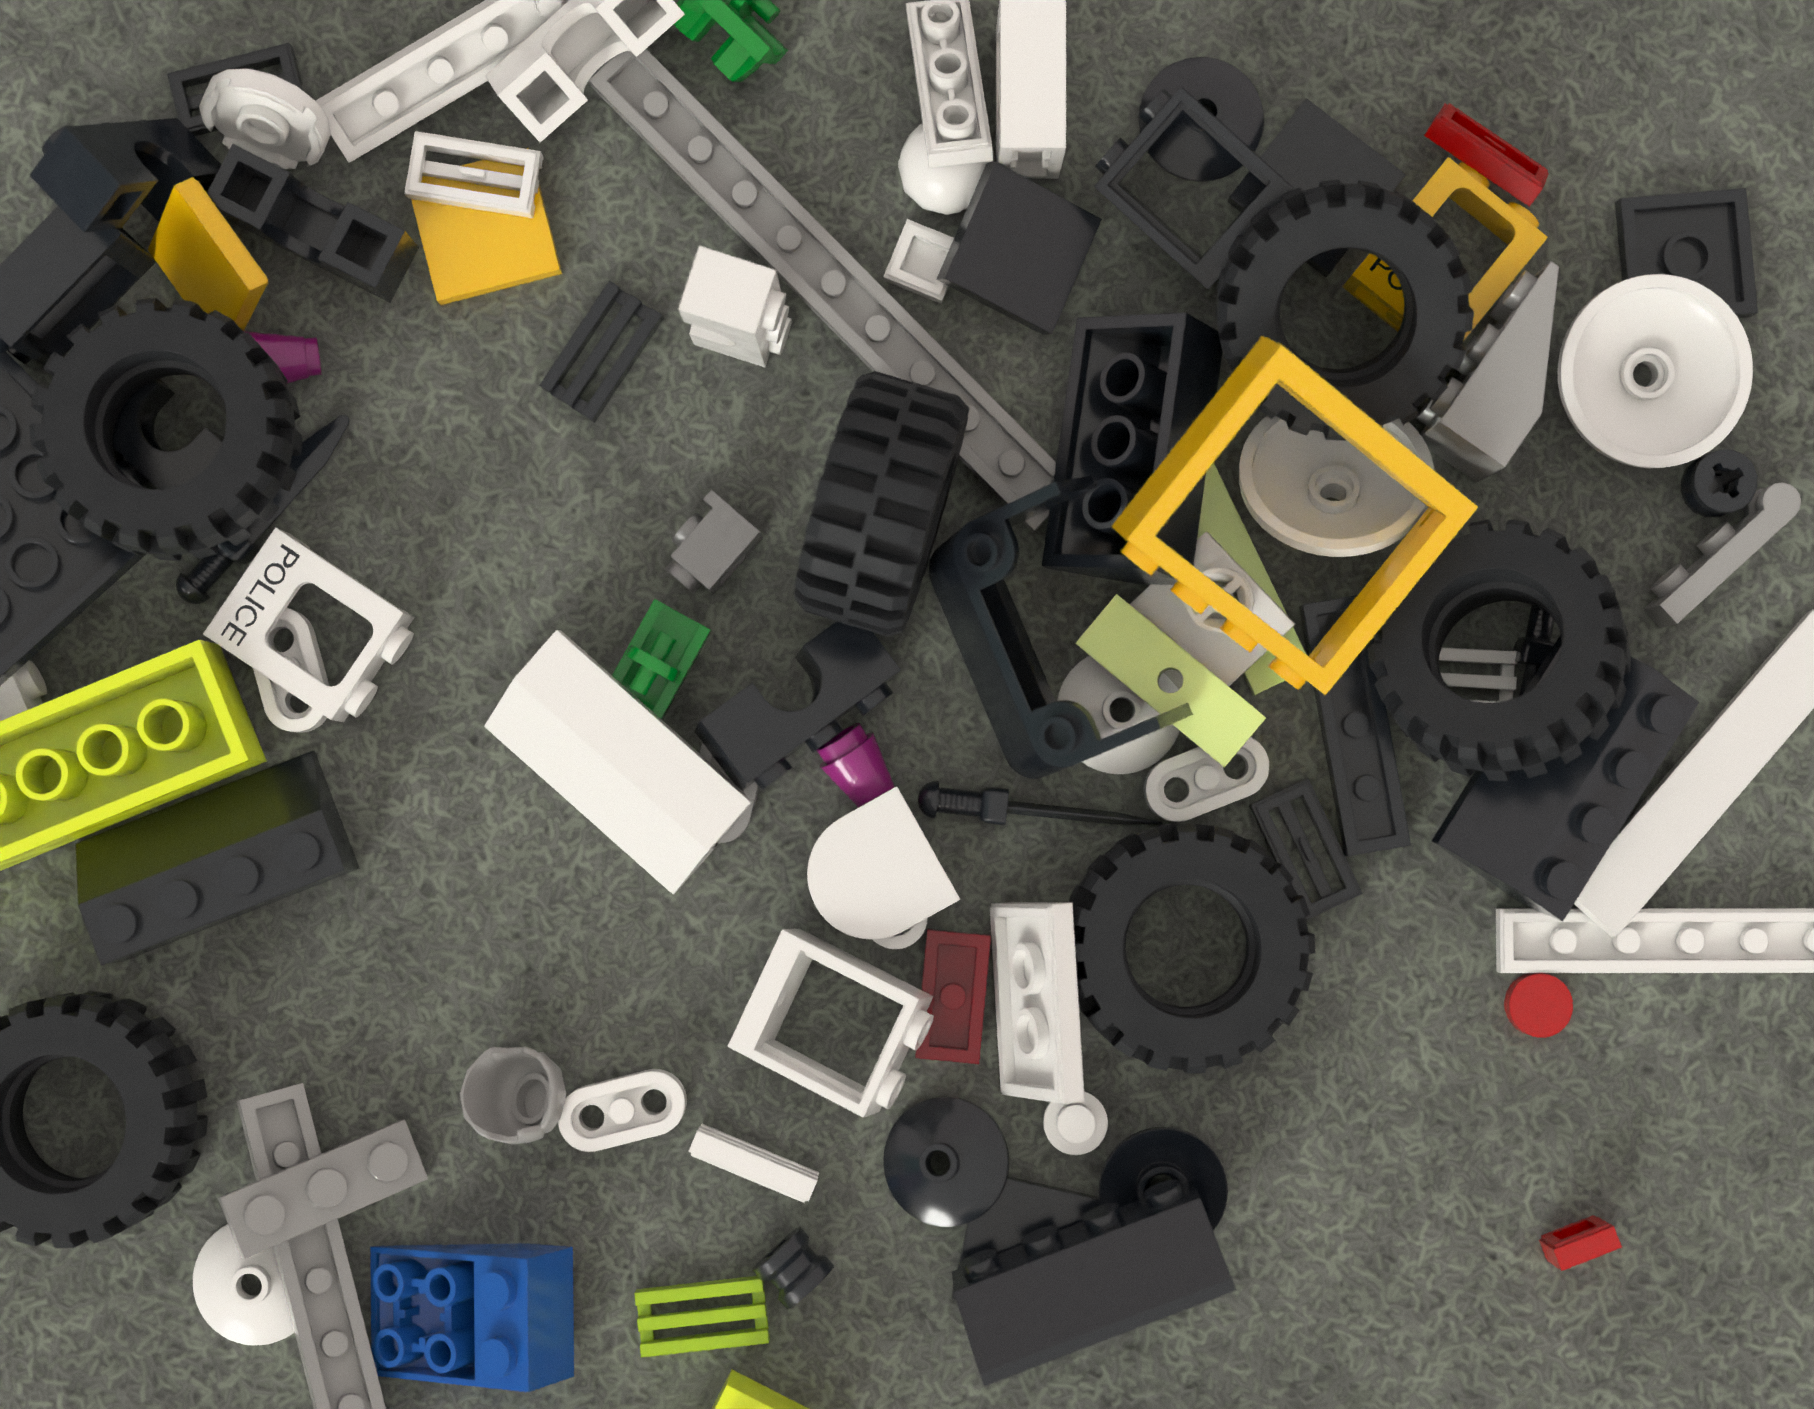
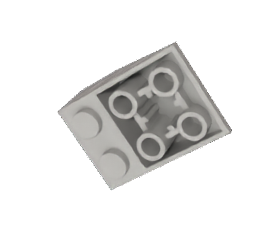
(1500, 384)

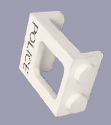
(263, 596)

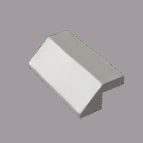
(616, 761)

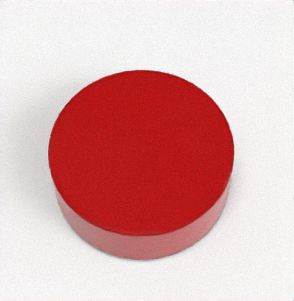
(1538, 1004)

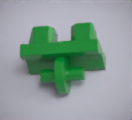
(748, 41)
(660, 656)

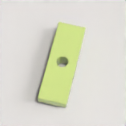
(1138, 656)

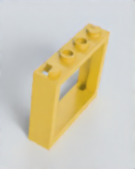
(1201, 445)

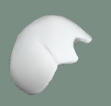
(940, 188)

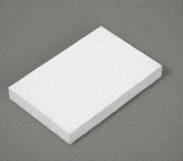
(1037, 1001)

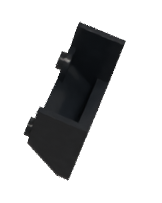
(968, 578)

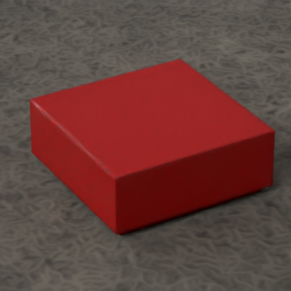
(1579, 1242)

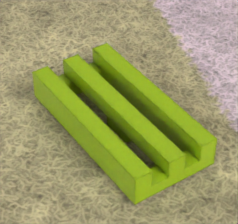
(707, 1341)

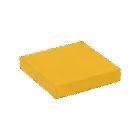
(480, 249)
(206, 256)

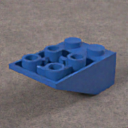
(473, 1314)

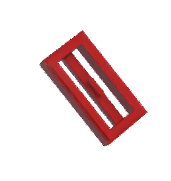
(1487, 154)

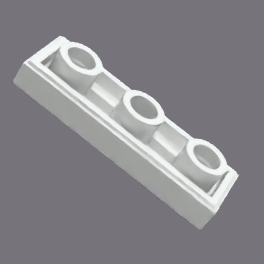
(949, 83)

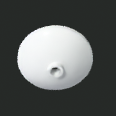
(1696, 365)
(1291, 475)

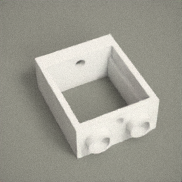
(1031, 87)
(771, 1002)

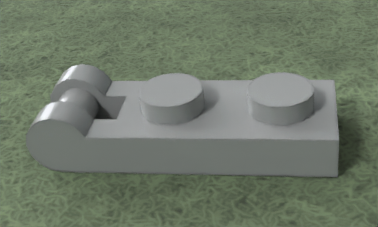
(1723, 554)

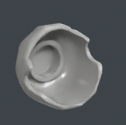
(513, 1095)

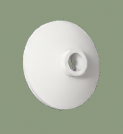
(1095, 690)
(227, 1306)

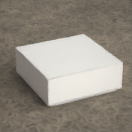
(919, 261)

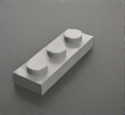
(322, 1188)

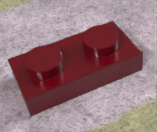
(957, 980)

